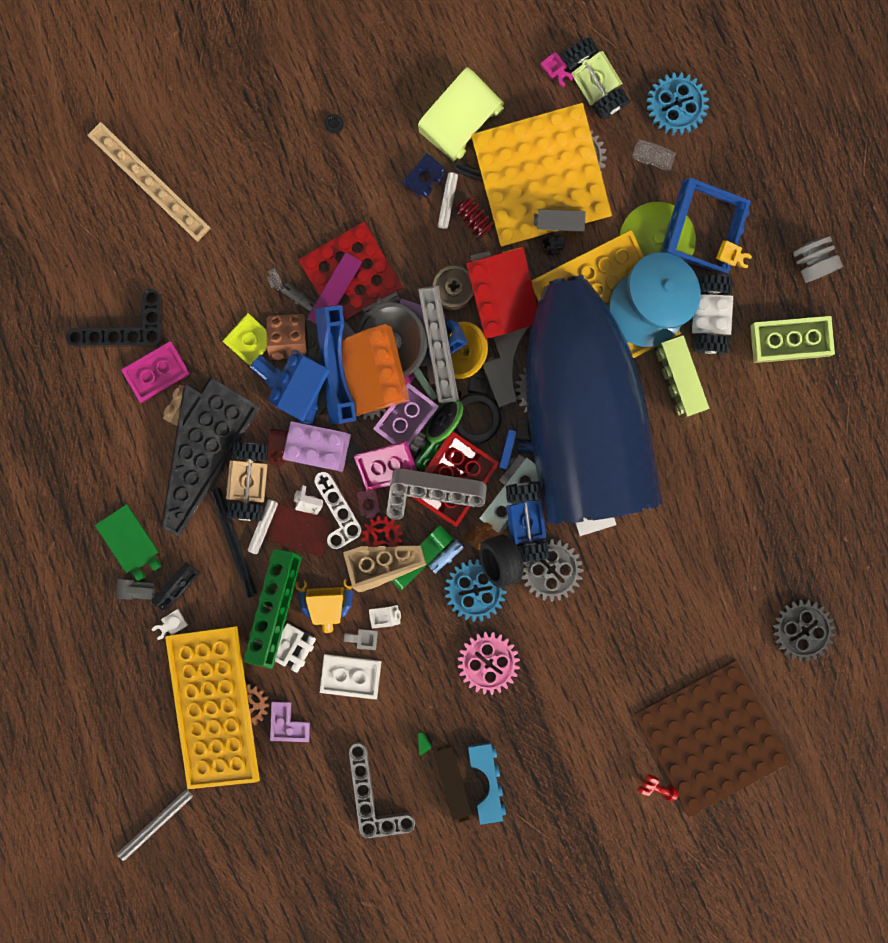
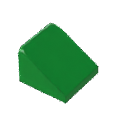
(424, 743)

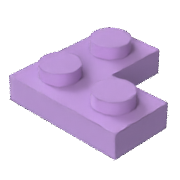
(283, 728)

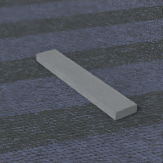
(438, 344)

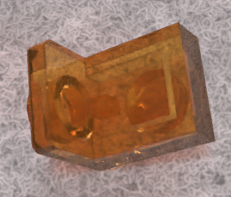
(477, 536)

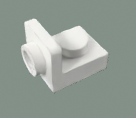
(307, 503)
(385, 616)

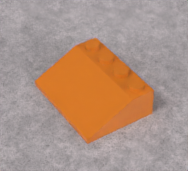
(373, 369)

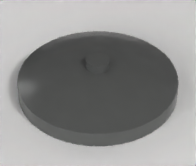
(407, 330)

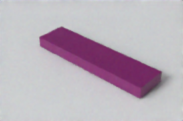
(337, 284)

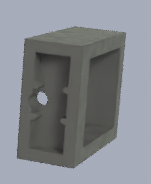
(560, 220)

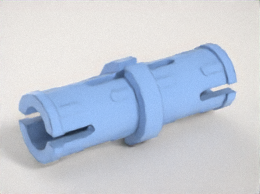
(445, 556)

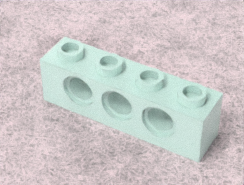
(490, 516)

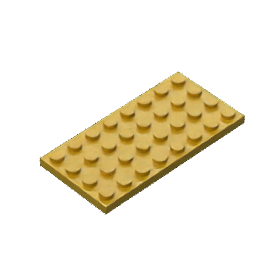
(212, 708)

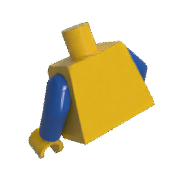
(325, 605)

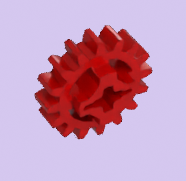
(389, 525)

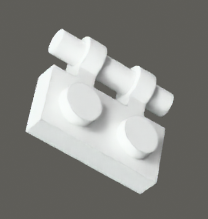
(289, 640)

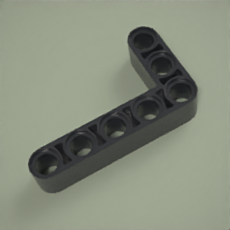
(124, 333)

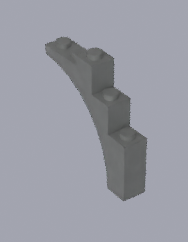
(500, 370)

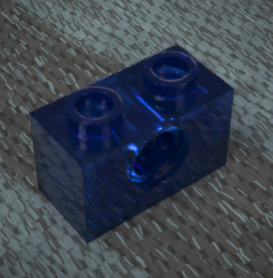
(429, 166)

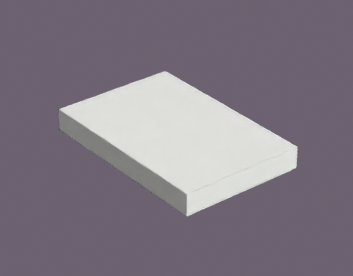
(350, 676)

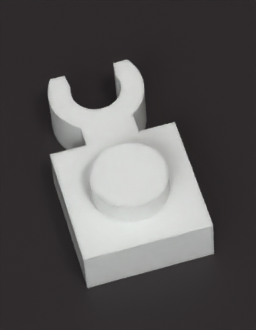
(173, 623)

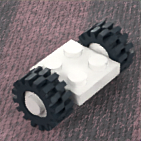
(713, 315)

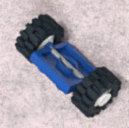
(527, 520)

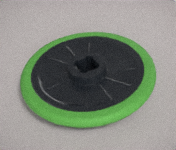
(444, 421)

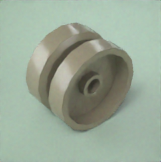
(457, 277)

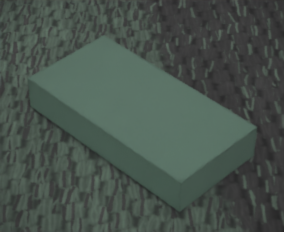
(429, 389)

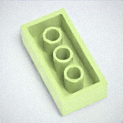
(792, 339)
(682, 377)

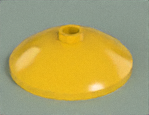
(477, 345)

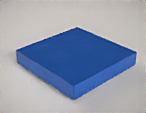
(507, 449)

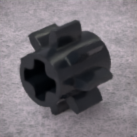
(553, 243)

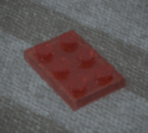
(300, 530)

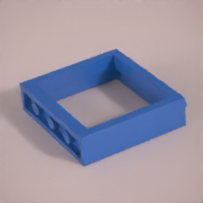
(679, 214)

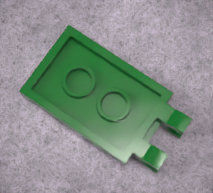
(129, 541)

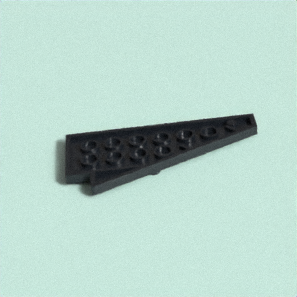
(203, 442)

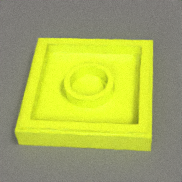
(248, 339)

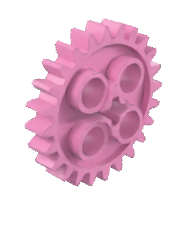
(477, 676)

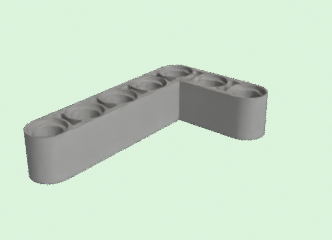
(432, 487)
(368, 798)

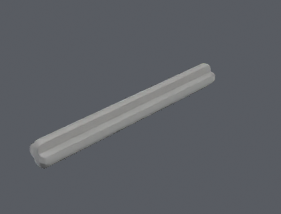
(154, 825)

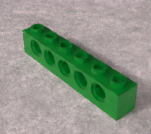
(275, 619)

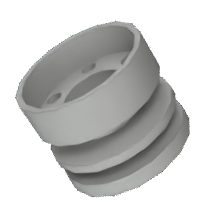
(817, 259)

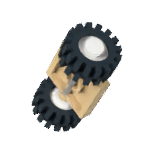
(247, 481)

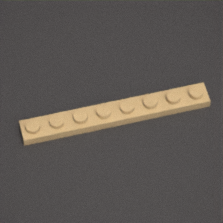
(149, 181)

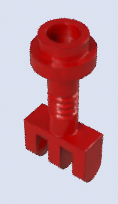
(670, 793)

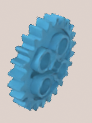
(669, 88)
(478, 607)

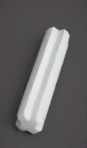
(447, 200)
(262, 526)

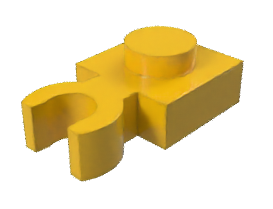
(731, 254)

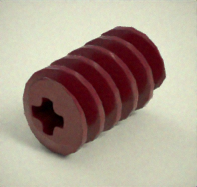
(474, 217)

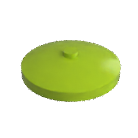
(650, 226)

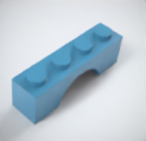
(489, 806)

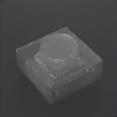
(274, 279)

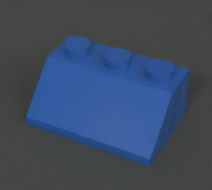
(298, 384)

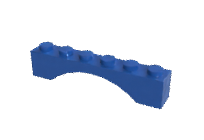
(338, 397)

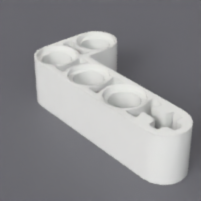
(335, 507)

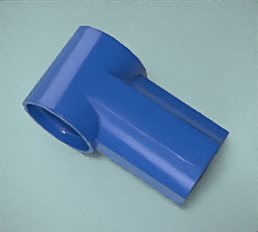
(266, 371)

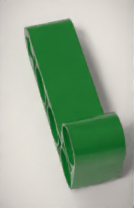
(431, 547)

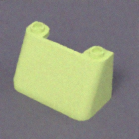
(459, 114)

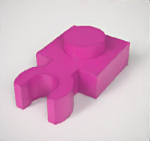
(555, 67)

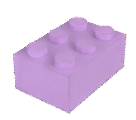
(406, 419)
(316, 446)

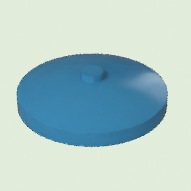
(663, 290)
(633, 328)

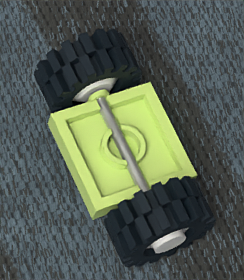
(596, 78)

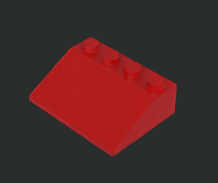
(503, 292)
(459, 460)

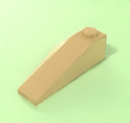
(378, 565)

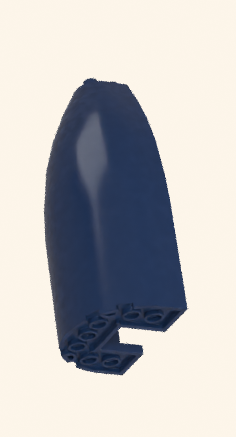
(587, 410)

